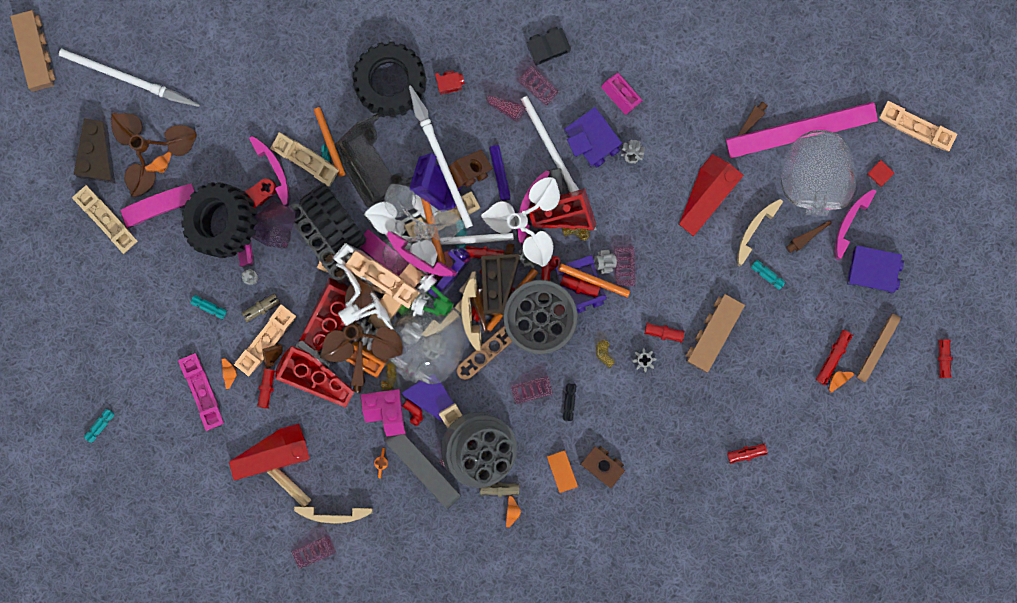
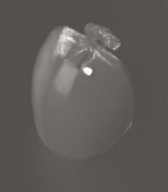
(819, 173)
(430, 345)

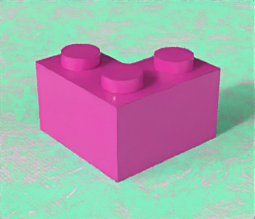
(385, 407)

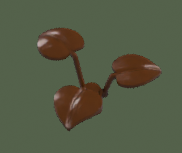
(126, 131)
(337, 343)

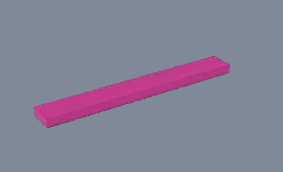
(789, 132)

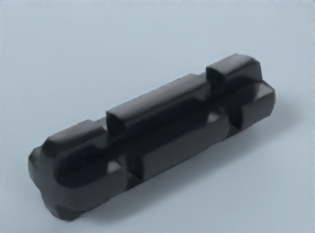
(569, 402)

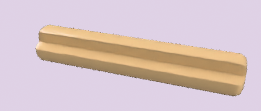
(290, 487)

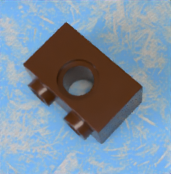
(470, 168)
(607, 477)

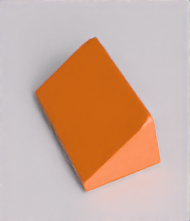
(370, 362)
(562, 471)

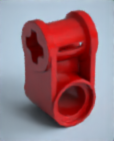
(258, 195)

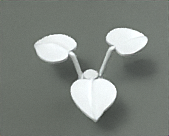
(503, 219)
(385, 222)
(353, 313)

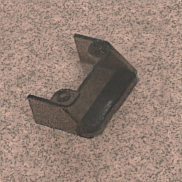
(364, 164)

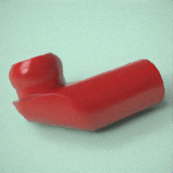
(551, 265)
(415, 410)

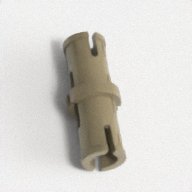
(260, 307)
(501, 489)

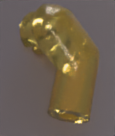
(583, 234)
(602, 353)
(391, 377)

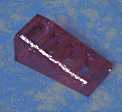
(522, 80)
(508, 108)
(625, 249)
(529, 383)
(327, 544)

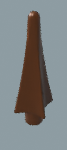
(754, 116)
(800, 241)
(478, 305)
(358, 376)

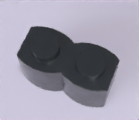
(548, 46)

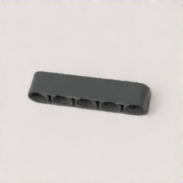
(322, 251)
(423, 469)

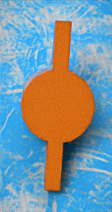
(159, 163)
(229, 373)
(839, 379)
(381, 463)
(513, 512)

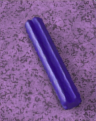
(500, 172)

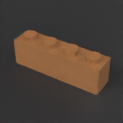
(32, 50)
(715, 333)

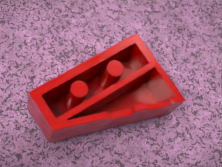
(571, 212)

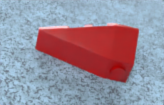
(711, 187)
(325, 315)
(310, 375)
(274, 452)

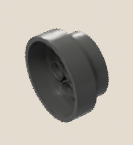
(514, 314)
(474, 427)

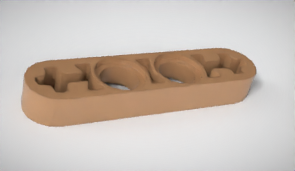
(878, 347)
(487, 352)

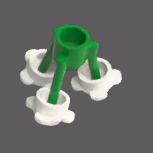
(441, 304)

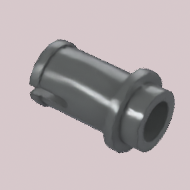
(556, 174)

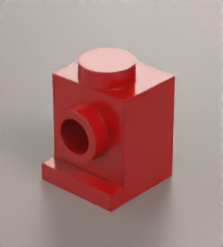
(449, 82)

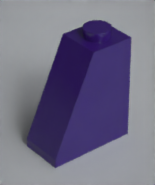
(429, 397)

